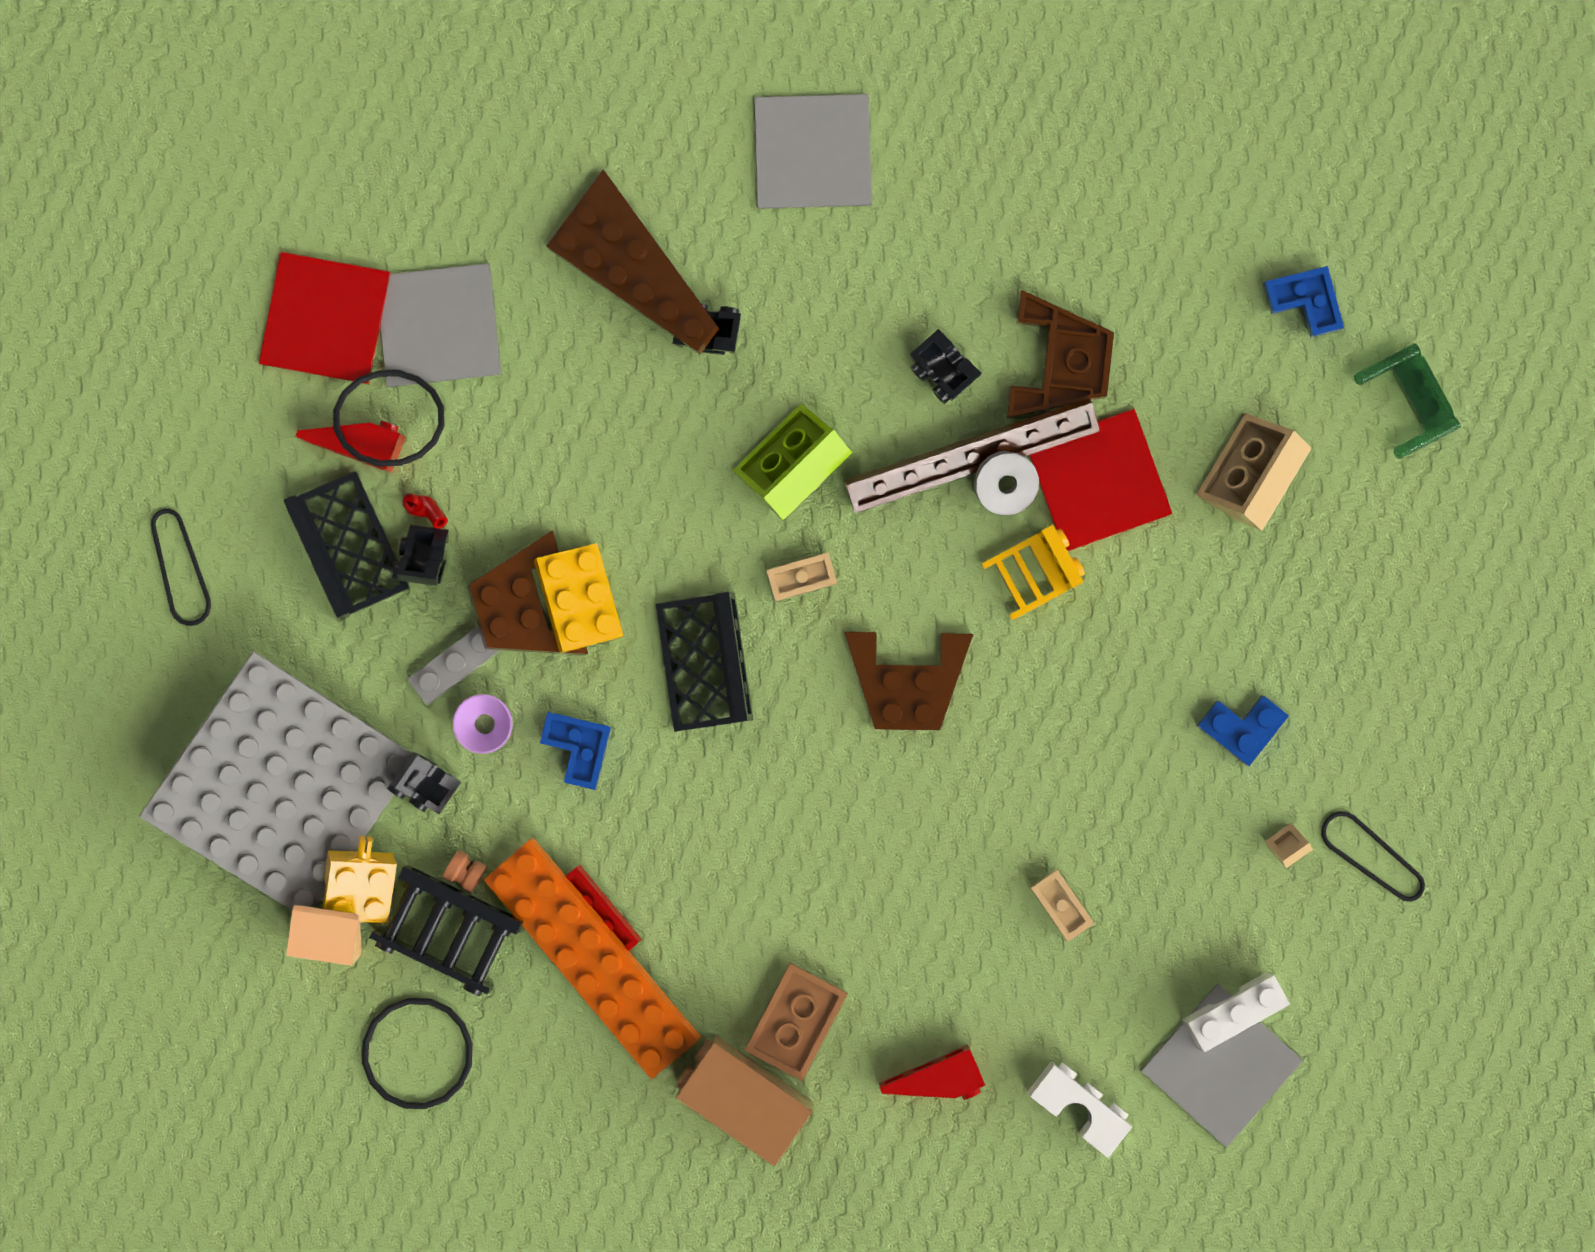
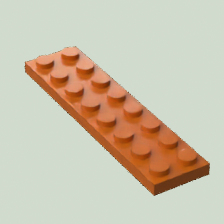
(592, 958)

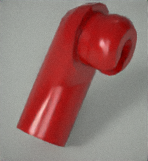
(425, 507)

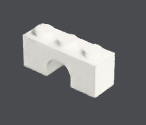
(1244, 1009)
(1104, 1124)

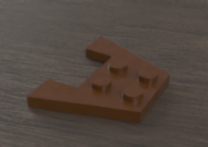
(1074, 361)
(510, 605)
(908, 694)

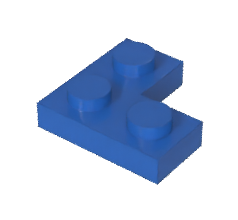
(1313, 293)
(1247, 736)
(584, 740)

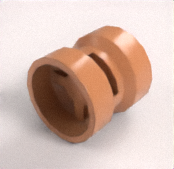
(464, 871)

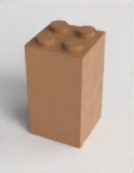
(743, 1099)

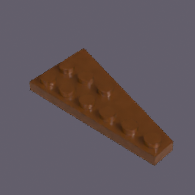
(620, 254)

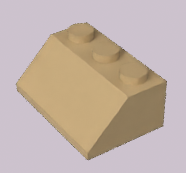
(1254, 471)

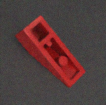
(369, 439)
(943, 1077)

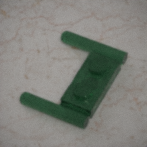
(1421, 393)

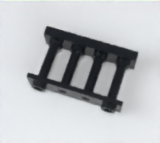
(444, 897)

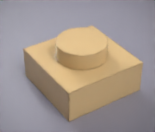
(1288, 845)

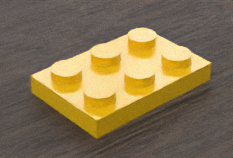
(578, 598)

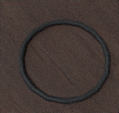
(388, 373)
(365, 1053)

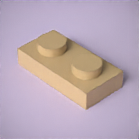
(801, 577)
(1062, 905)

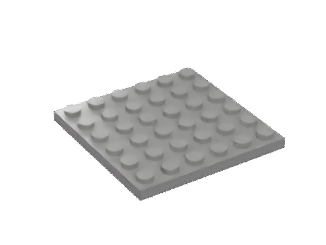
(276, 783)

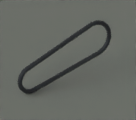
(163, 570)
(1384, 845)

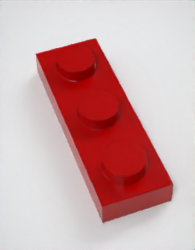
(604, 907)

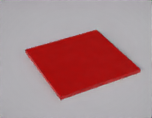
(324, 317)
(1102, 482)

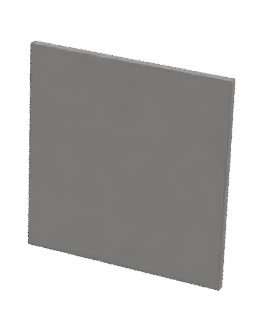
(813, 151)
(440, 325)
(1226, 1082)

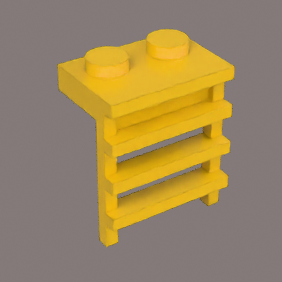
(1054, 560)

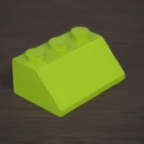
(792, 461)

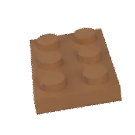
(796, 1021)

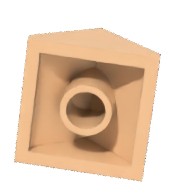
(324, 935)

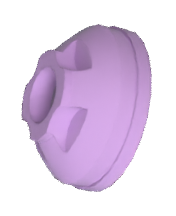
(465, 724)

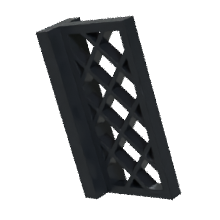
(320, 557)
(731, 655)

